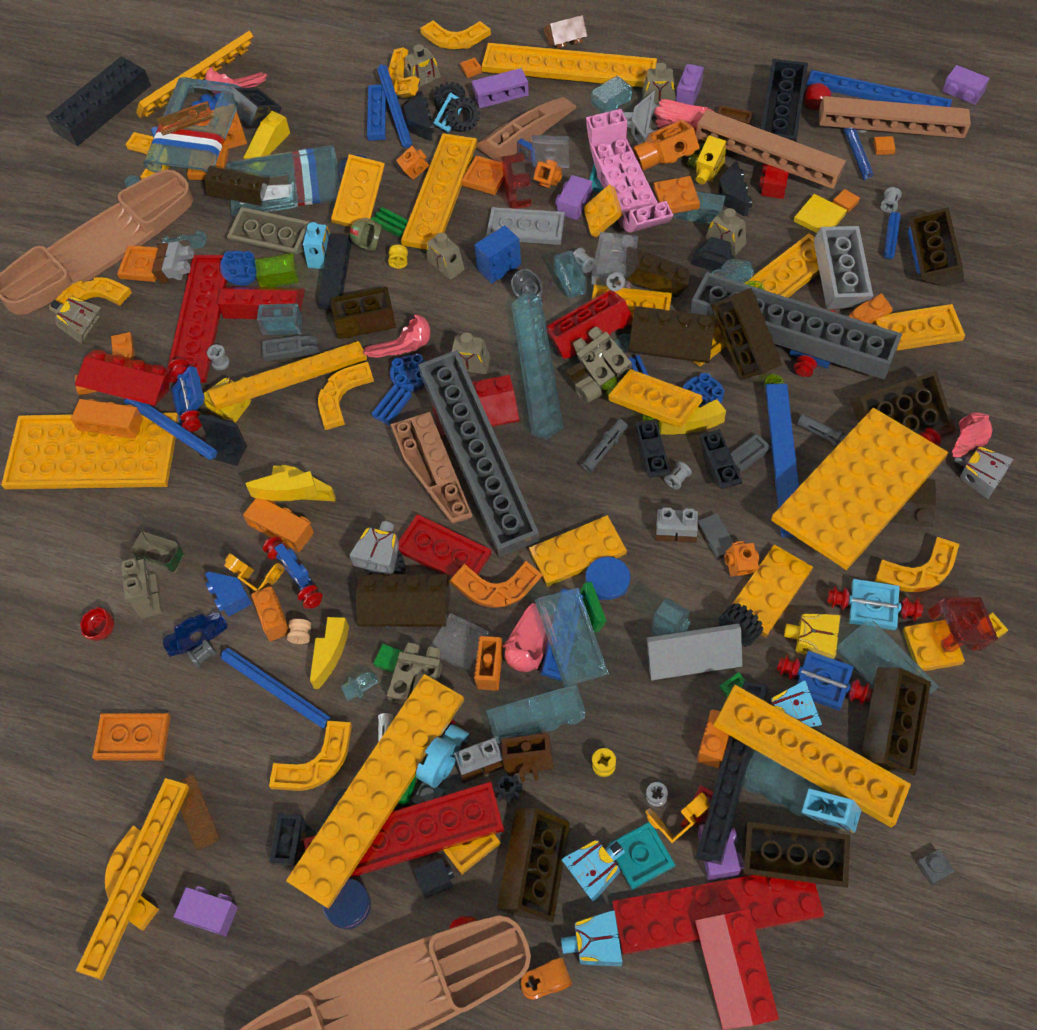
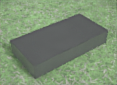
(749, 452)
(715, 535)

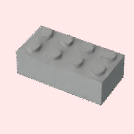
(842, 267)

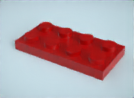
(441, 548)

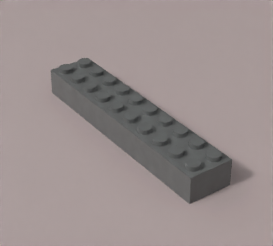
(809, 328)
(479, 453)

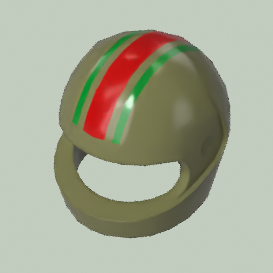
(365, 233)

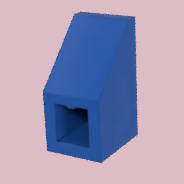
(229, 593)

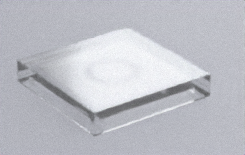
(552, 148)
(459, 642)

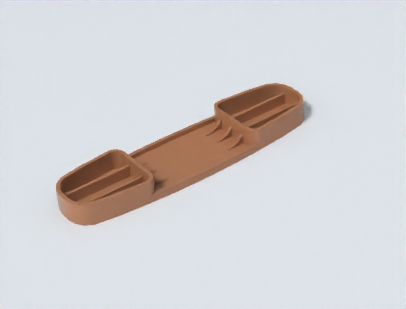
(95, 245)
(413, 983)

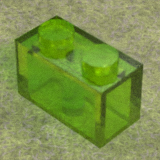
(277, 270)

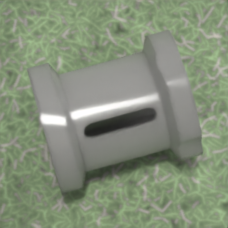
(891, 196)
(584, 260)
(610, 283)
(219, 360)
(678, 475)

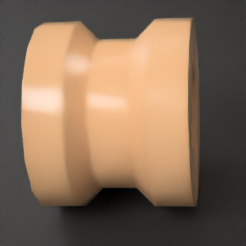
(299, 631)

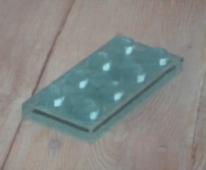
(571, 637)
(873, 648)

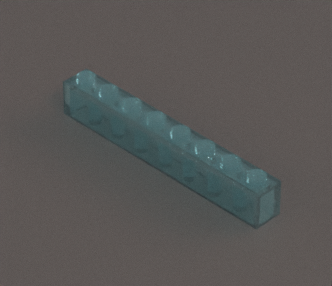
(536, 366)

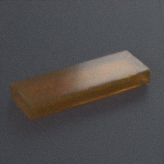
(185, 118)
(198, 816)

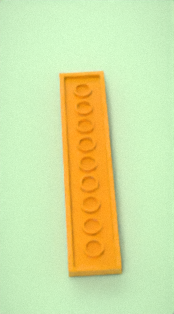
(566, 64)
(782, 277)
(374, 792)

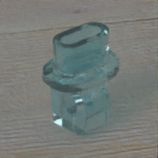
(357, 686)

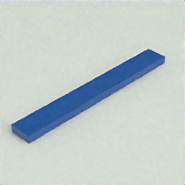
(874, 91)
(782, 444)

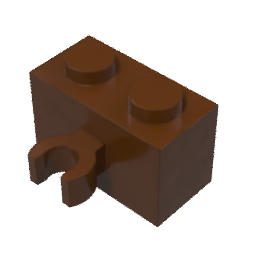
(527, 755)

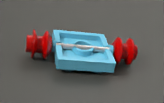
(875, 601)

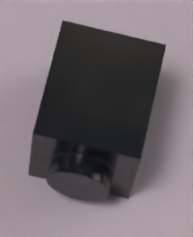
(434, 877)

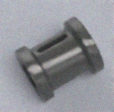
(201, 653)

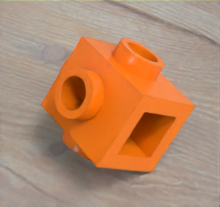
(413, 162)
(542, 173)
(742, 559)

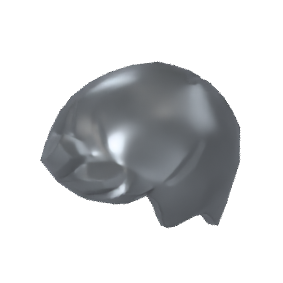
(525, 281)

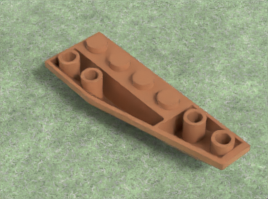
(533, 122)
(430, 463)

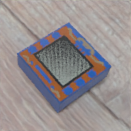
(525, 148)

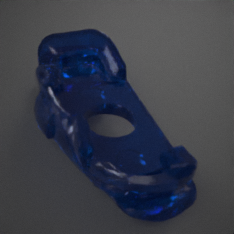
(180, 640)

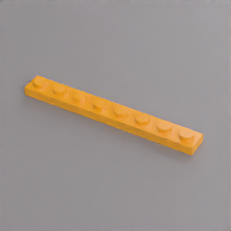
(286, 375)
(132, 880)

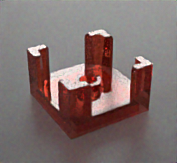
(513, 182)
(967, 623)

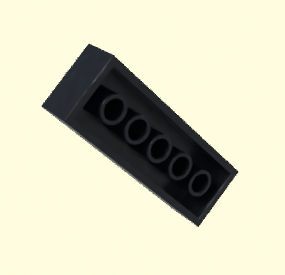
(784, 98)
(99, 101)

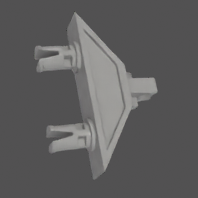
(641, 118)

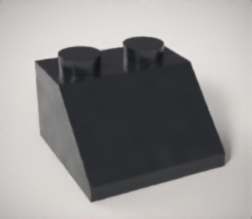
(254, 105)

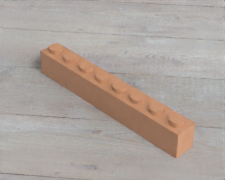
(894, 117)
(772, 149)

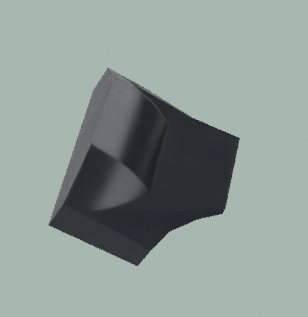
(712, 254)
(288, 839)

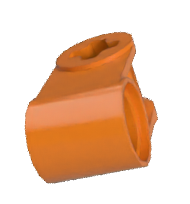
(550, 978)

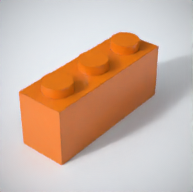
(107, 418)
(280, 522)

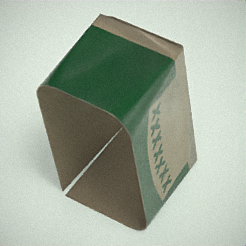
(161, 544)

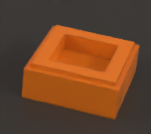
(470, 67)
(884, 145)
(846, 200)

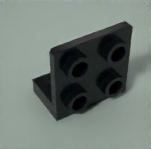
(224, 437)

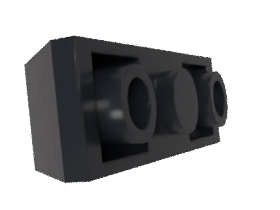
(418, 117)
(735, 190)
(651, 449)
(719, 460)

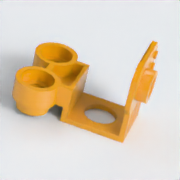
(244, 572)
(696, 807)

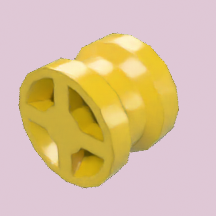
(398, 256)
(604, 768)

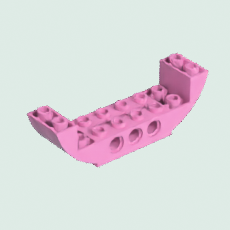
(620, 168)

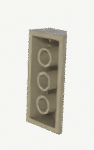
(269, 230)

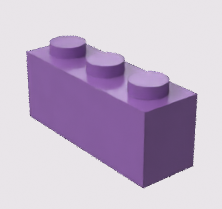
(500, 88)

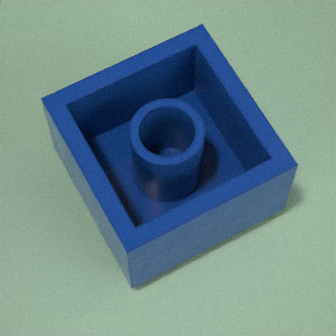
(498, 254)

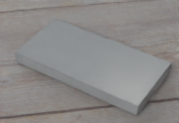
(529, 225)
(695, 651)

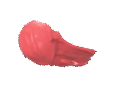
(244, 82)
(673, 111)
(410, 339)
(974, 433)
(527, 642)

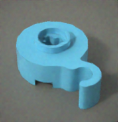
(441, 756)

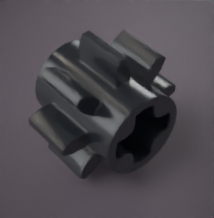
(507, 780)

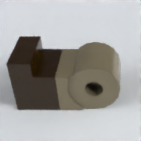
(582, 383)

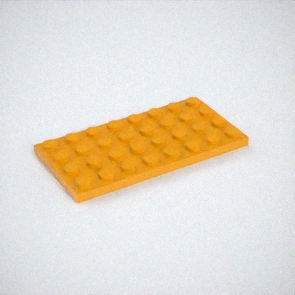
(56, 455)
(859, 488)

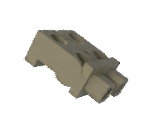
(601, 350)
(141, 588)
(411, 669)

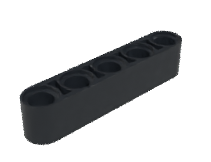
(335, 269)

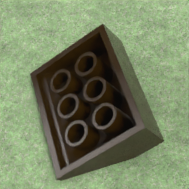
(913, 403)

